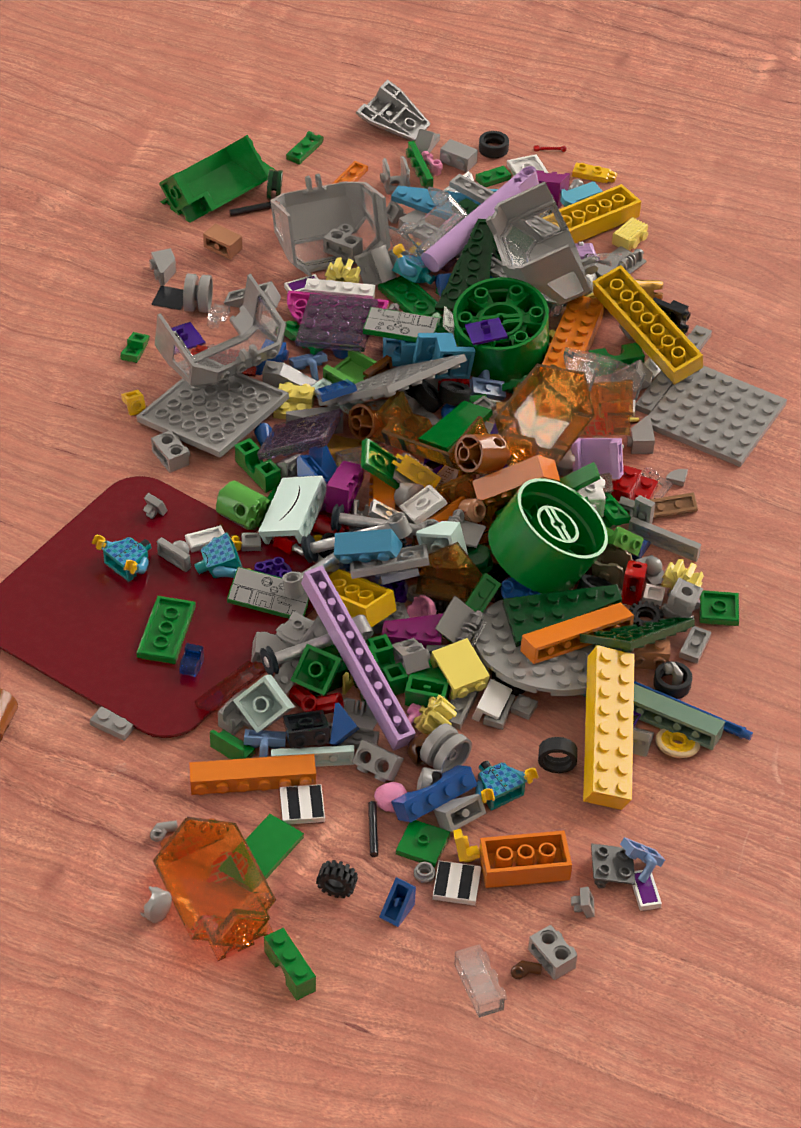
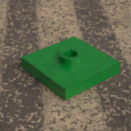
(719, 608)
(423, 842)

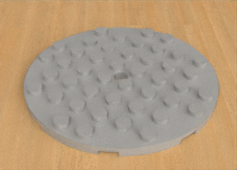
(497, 650)

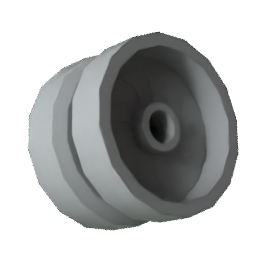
(197, 293)
(445, 748)

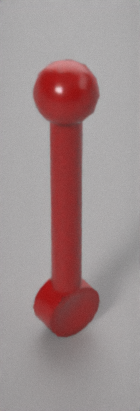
(562, 148)

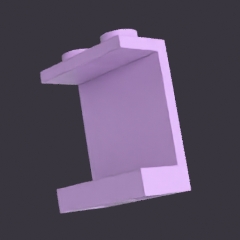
(602, 451)

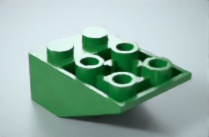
(426, 684)

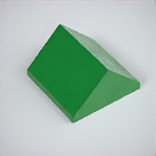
(316, 669)

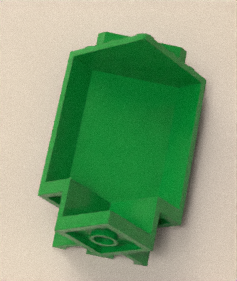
(215, 180)

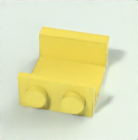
(461, 668)

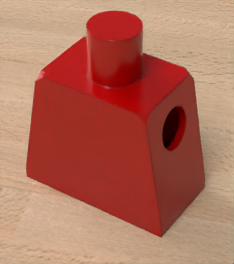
(634, 576)

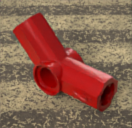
(309, 702)

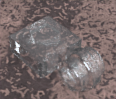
(216, 314)

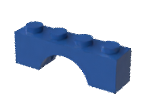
(420, 802)

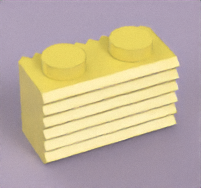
(630, 234)

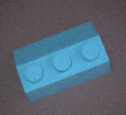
(366, 546)

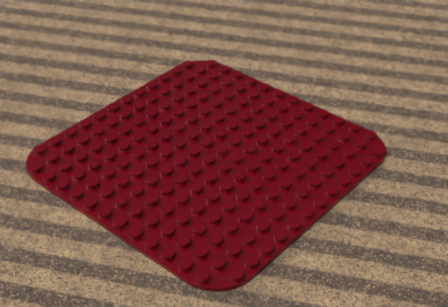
(86, 621)

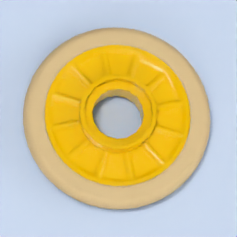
(666, 744)

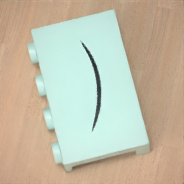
(294, 508)

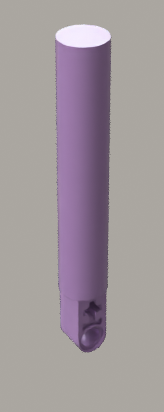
(455, 240)

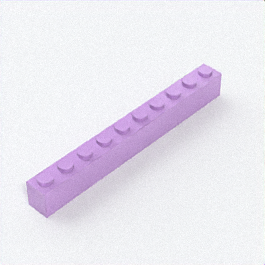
(358, 658)

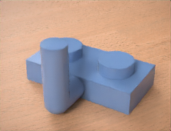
(302, 361)
(483, 385)
(263, 739)
(646, 854)

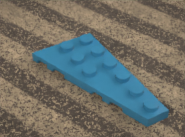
(420, 198)

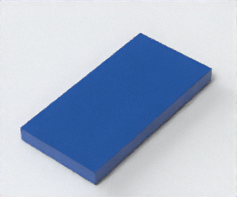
(335, 390)

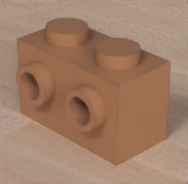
(222, 241)
(652, 654)

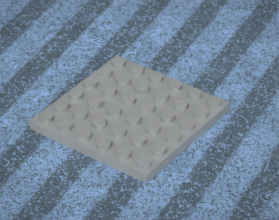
(397, 379)
(716, 414)
(214, 415)

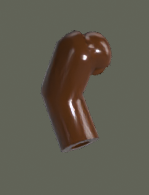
(524, 968)

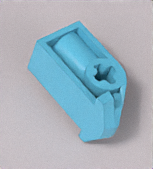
(579, 193)

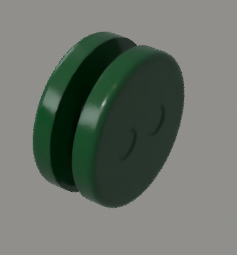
(274, 183)
(481, 557)

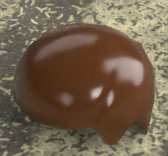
(414, 748)

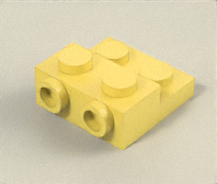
(299, 398)

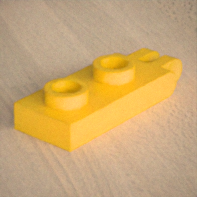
(593, 173)
(416, 472)

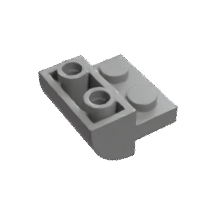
(375, 266)

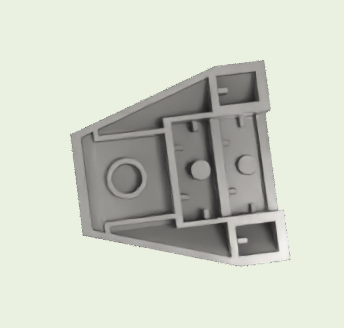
(393, 112)

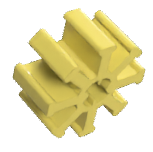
(343, 273)
(677, 571)
(437, 713)

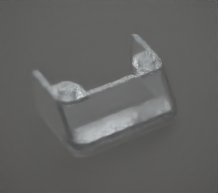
(433, 226)
(602, 369)

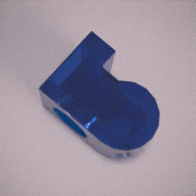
(192, 660)

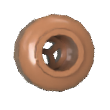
(473, 510)

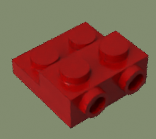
(633, 484)

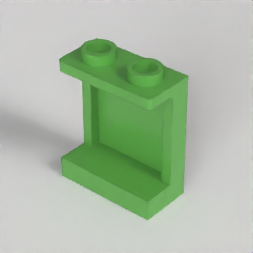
(350, 368)
(624, 540)

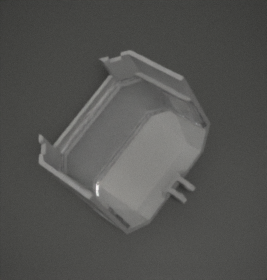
(309, 214)
(539, 246)
(258, 340)

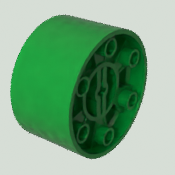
(520, 310)
(547, 536)

